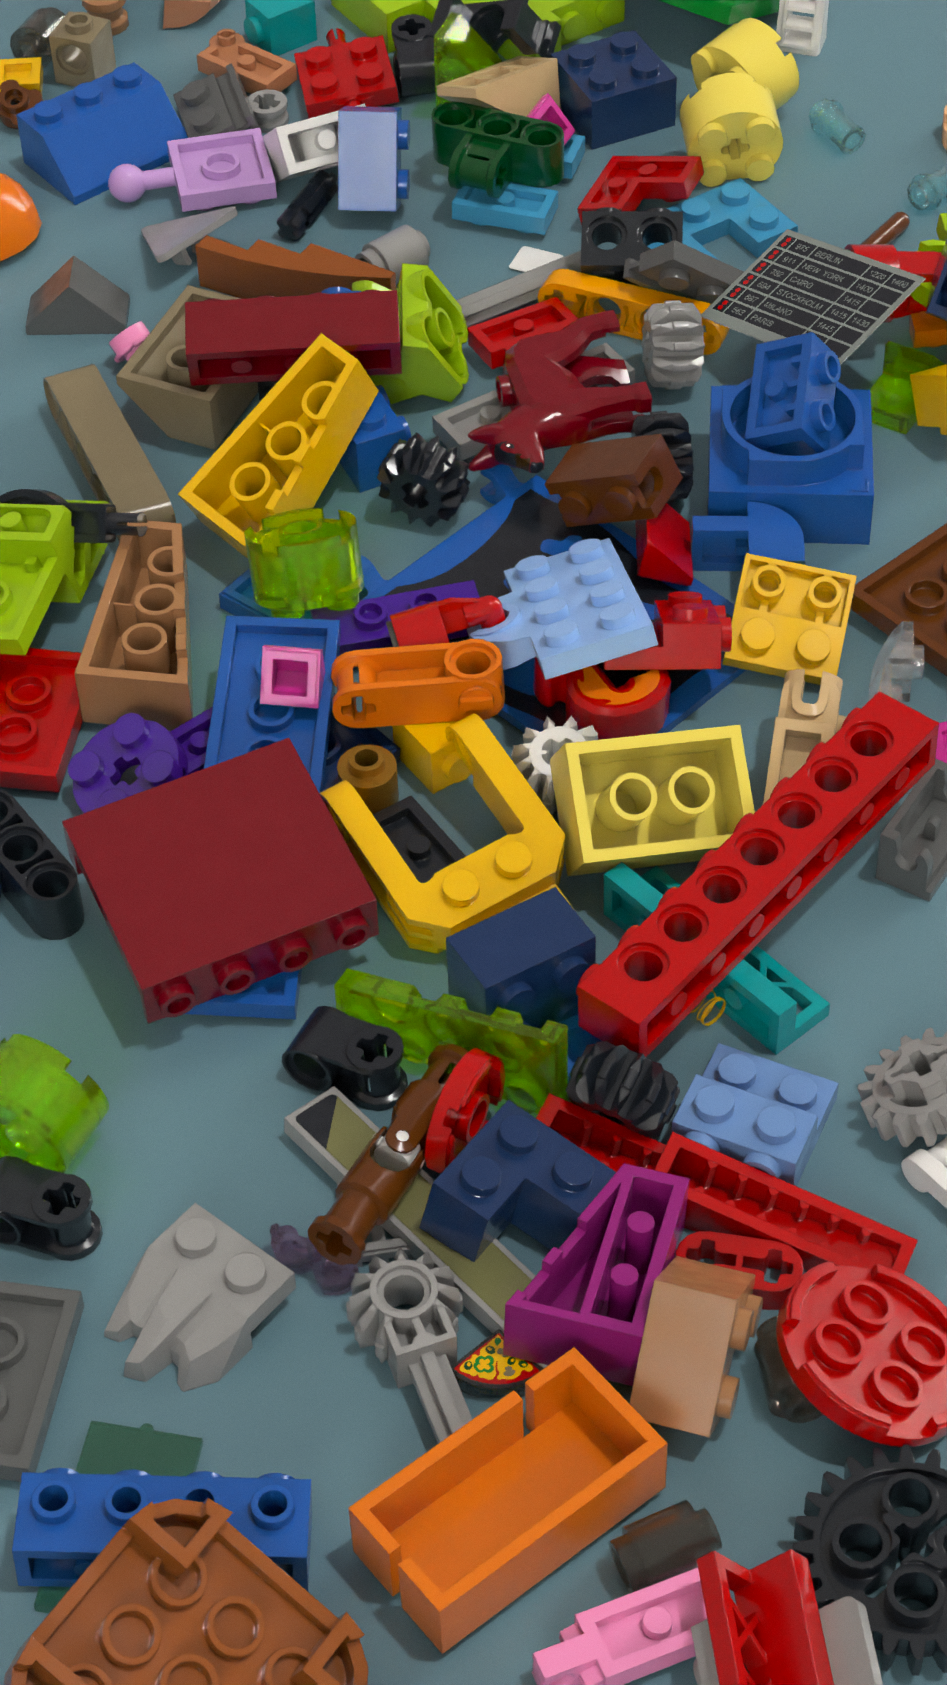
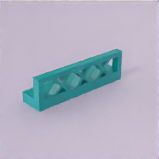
(757, 991)

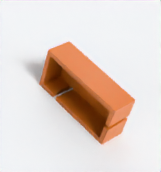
(506, 1509)

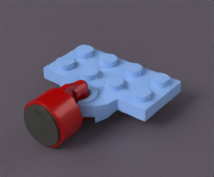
(559, 609)

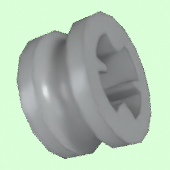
(269, 109)

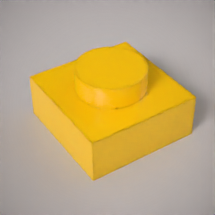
(25, 71)

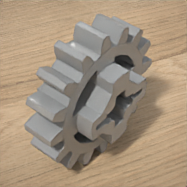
(908, 1090)

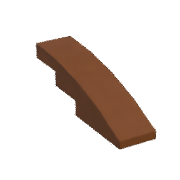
(279, 271)

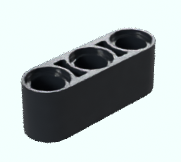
(37, 875)

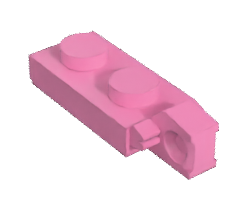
(626, 1636)

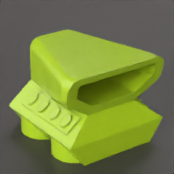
(429, 337)

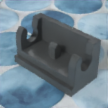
(915, 839)

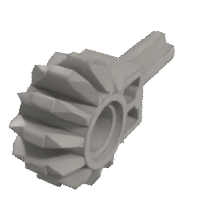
(414, 1341)

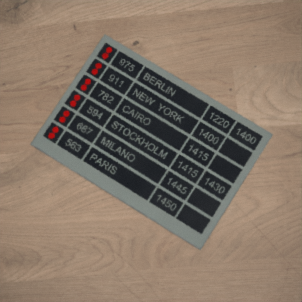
(813, 288)

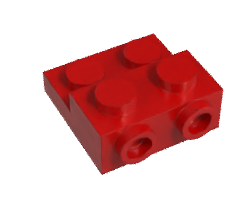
(688, 636)

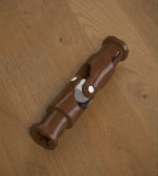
(374, 1189)

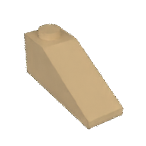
(507, 86)

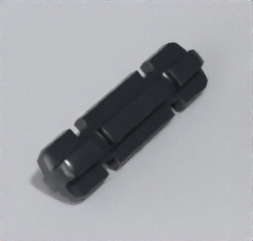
(307, 205)

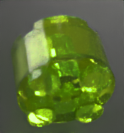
(305, 562)
(42, 1107)

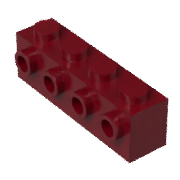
(268, 334)

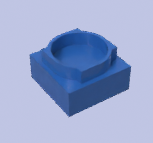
(822, 491)

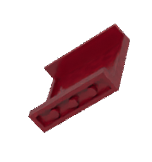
(222, 879)

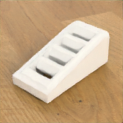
(802, 33)

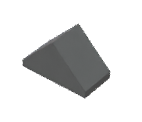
(77, 303)

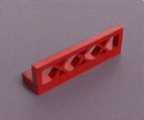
(770, 1627)

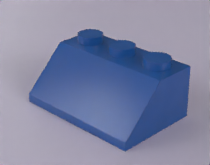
(97, 127)

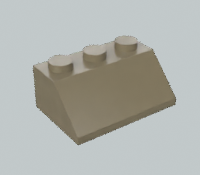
(161, 385)

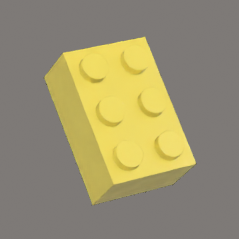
(650, 797)

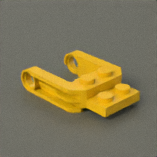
(478, 885)

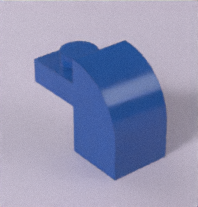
(765, 531)

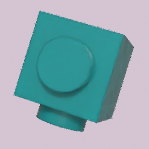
(280, 24)

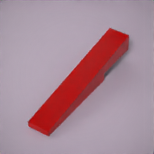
(736, 1196)

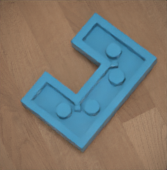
(520, 206)
(733, 211)

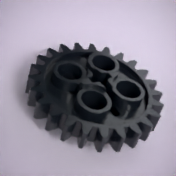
(863, 1518)

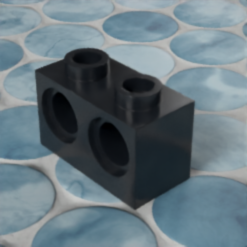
(629, 231)

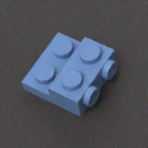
(757, 1111)

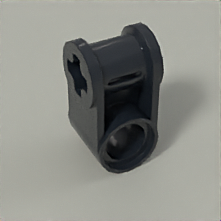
(414, 56)
(344, 1054)
(44, 1213)

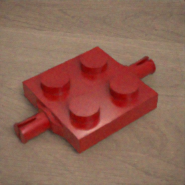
(346, 74)

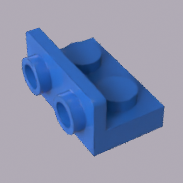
(793, 393)

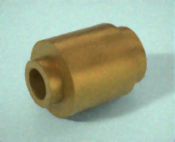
(372, 774)

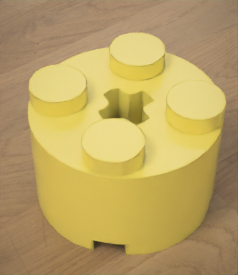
(751, 50)
(732, 129)

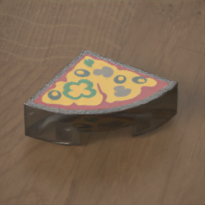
(492, 1373)

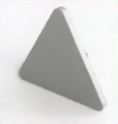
(174, 236)

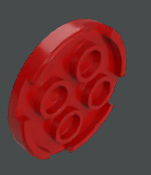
(868, 1352)

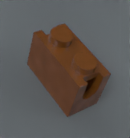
(613, 481)

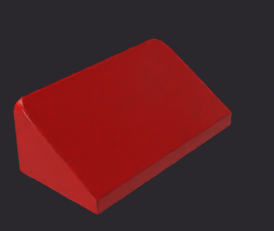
(665, 548)

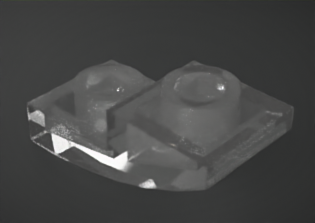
(897, 664)

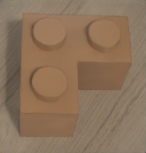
(688, 1345)

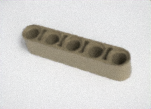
(105, 444)

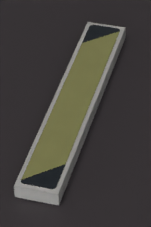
(334, 1136)

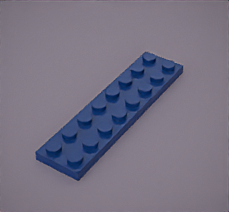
(244, 725)

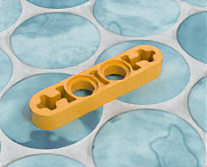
(631, 300)

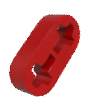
(748, 1256)

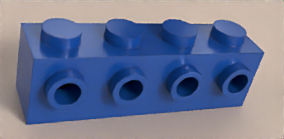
(72, 1516)

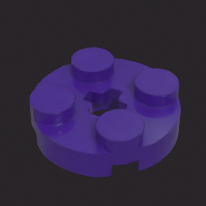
(115, 749)

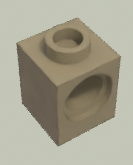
(82, 48)

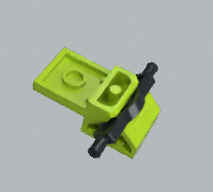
(50, 556)

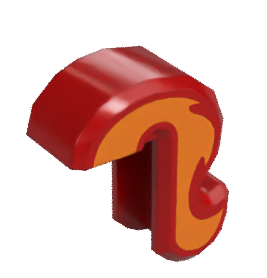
(614, 712)

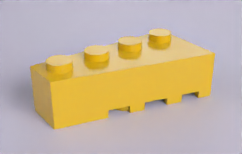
(284, 445)

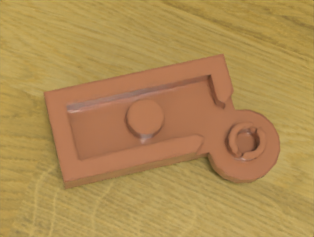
(254, 65)

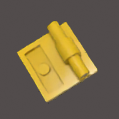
(789, 618)

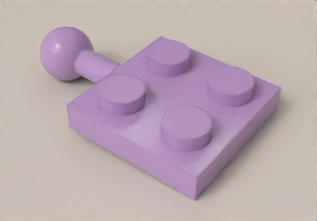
(206, 172)

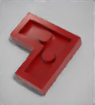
(634, 178)

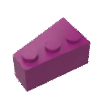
(602, 1277)

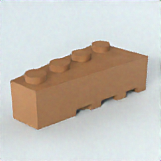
(141, 634)

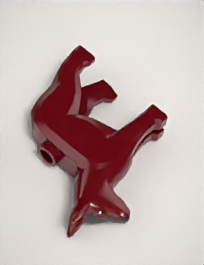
(552, 396)

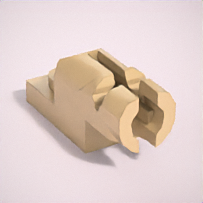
(801, 725)

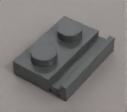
(215, 105)
(681, 272)

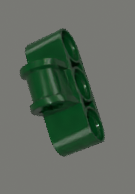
(496, 147)

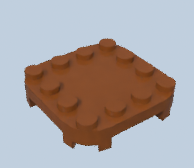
(188, 1605)

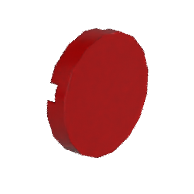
(463, 1106)

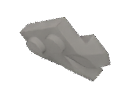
(197, 1300)

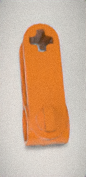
(419, 684)

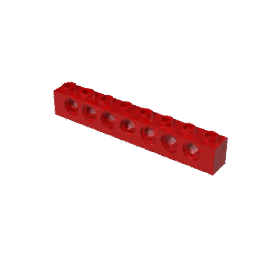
(756, 876)

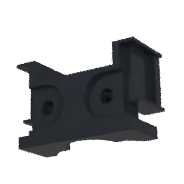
(503, 21)

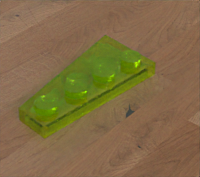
(531, 1056)

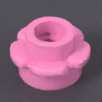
(128, 341)

